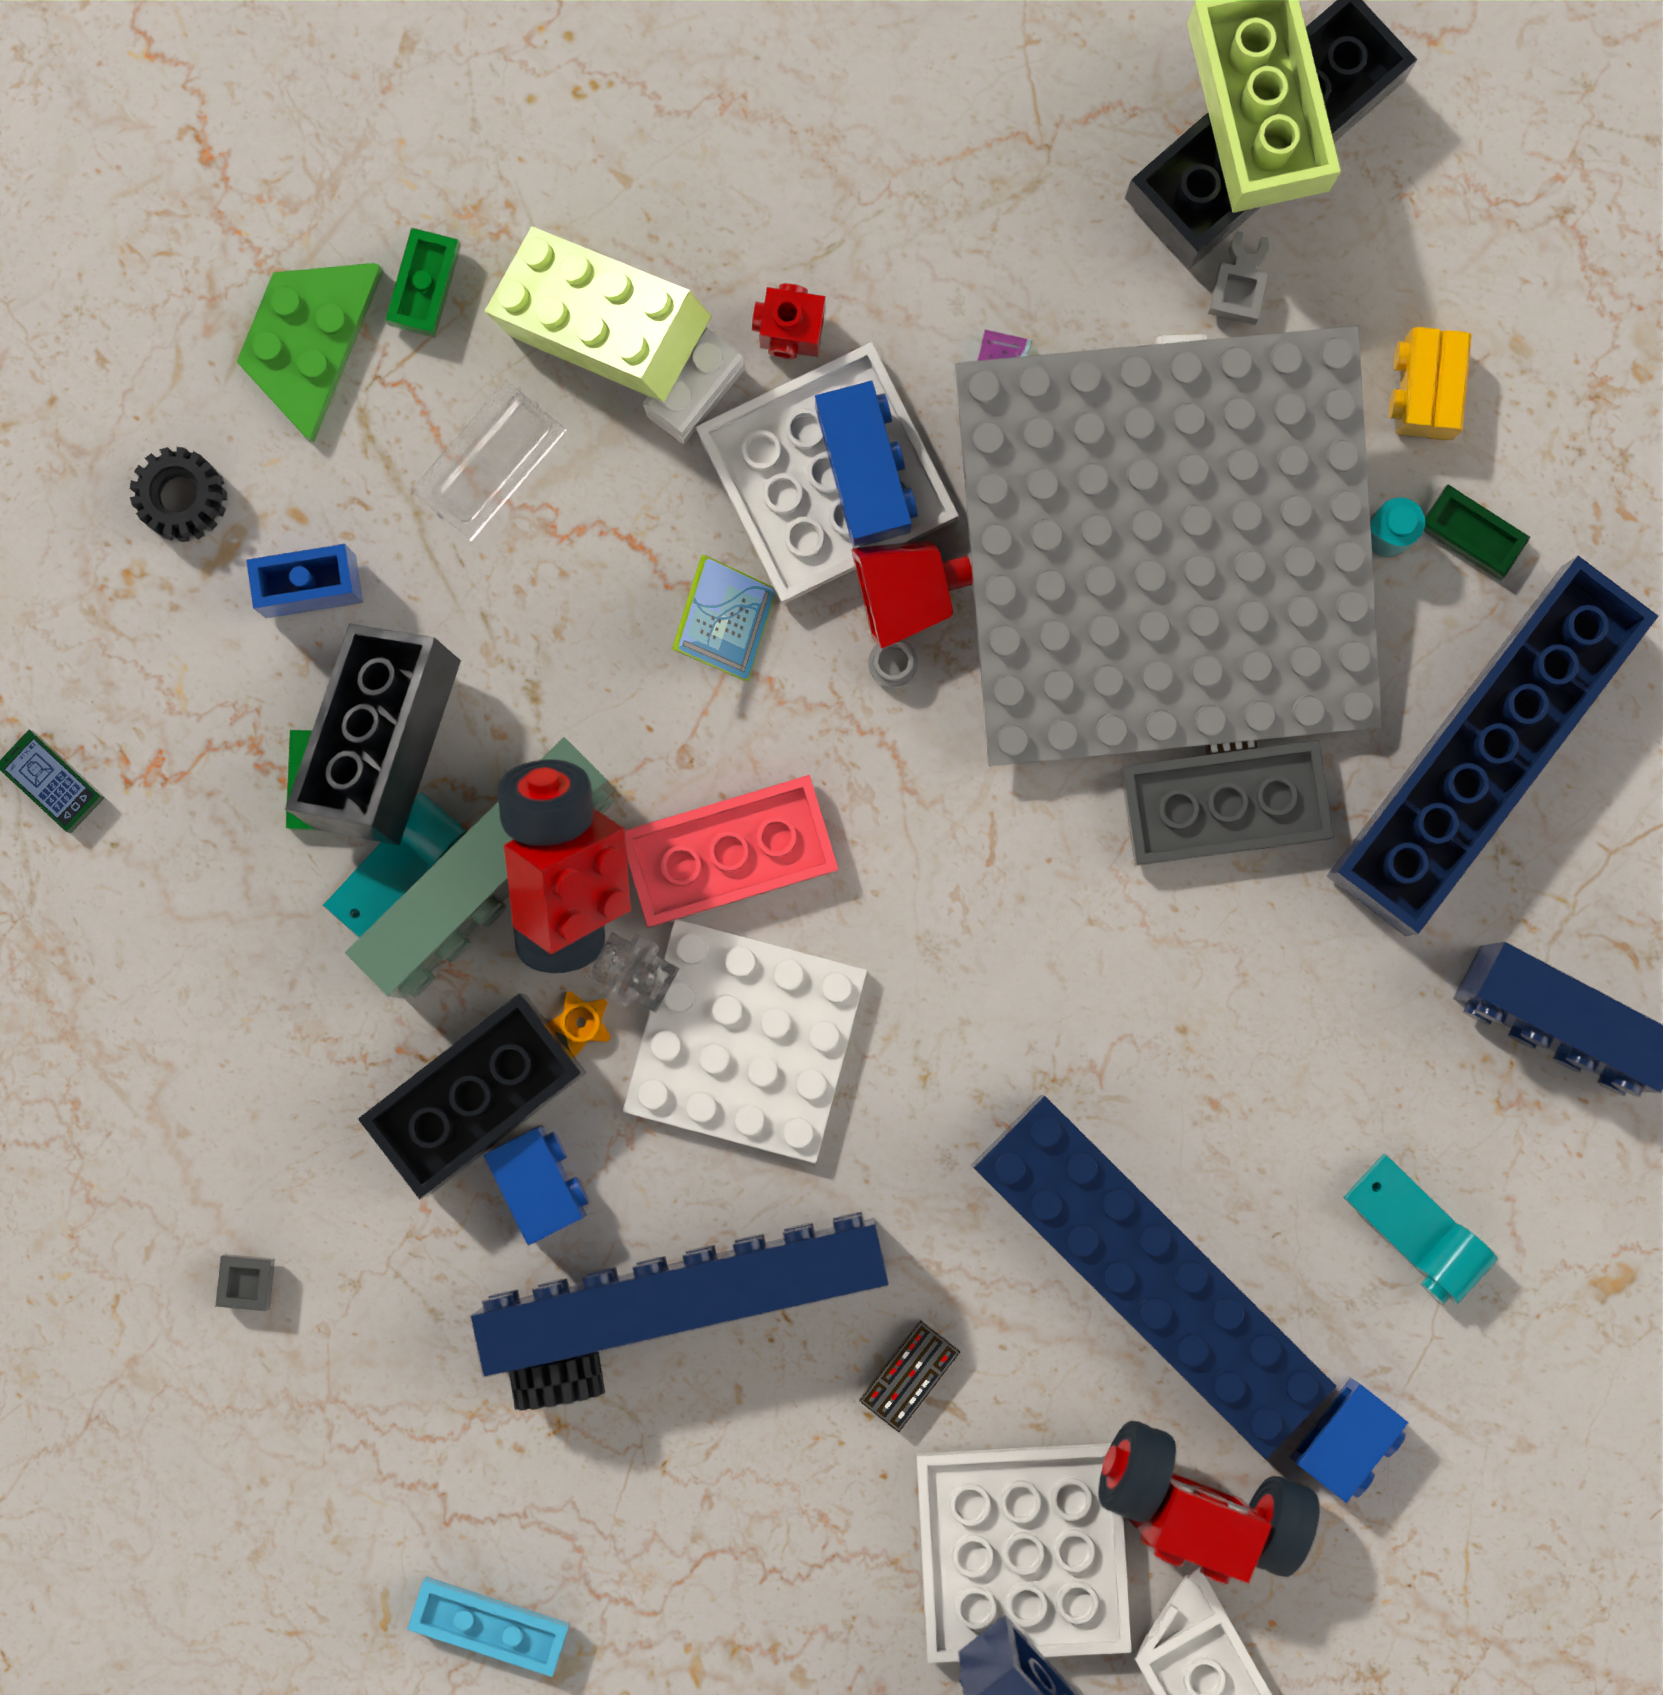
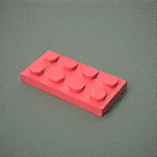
(729, 851)

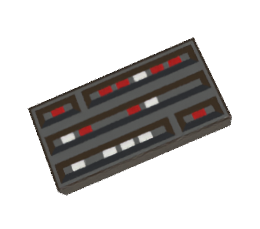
(909, 1375)

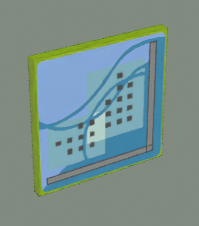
(724, 618)

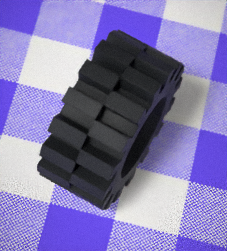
(169, 466)
(557, 1382)

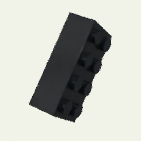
(374, 734)
(472, 1096)

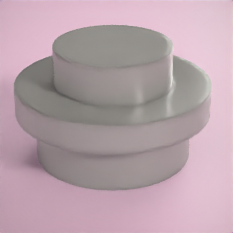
(893, 664)

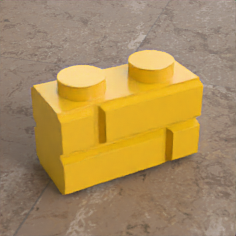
(1431, 383)

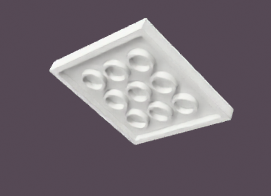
(784, 485)
(746, 1042)
(1023, 1542)

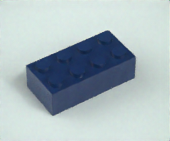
(1566, 1017)

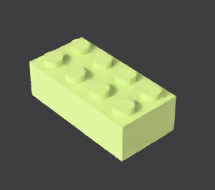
(1263, 100)
(598, 313)

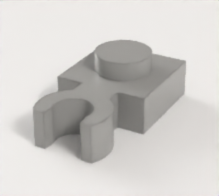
(1240, 287)

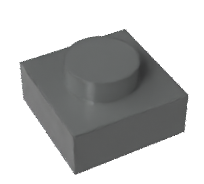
(245, 1282)

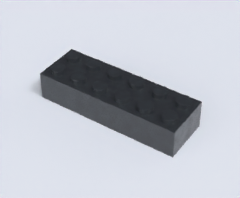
(1184, 186)

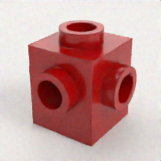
(805, 323)

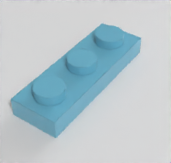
(488, 1626)

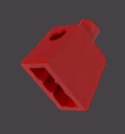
(907, 587)

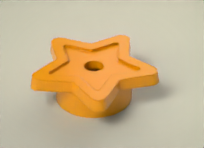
(567, 1022)

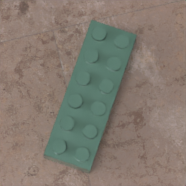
(451, 900)

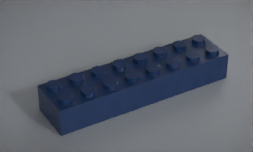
(1492, 746)
(1154, 1276)
(678, 1296)

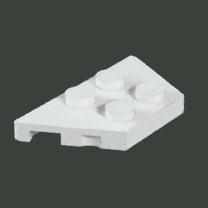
(1196, 1647)

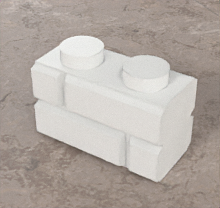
(698, 389)

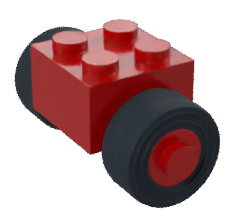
(561, 867)
(1199, 1521)

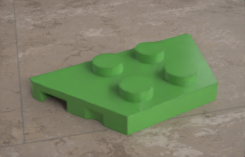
(307, 336)

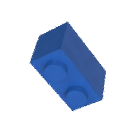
(304, 581)
(537, 1184)
(1350, 1441)

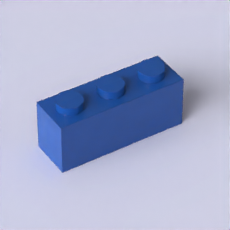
(865, 463)

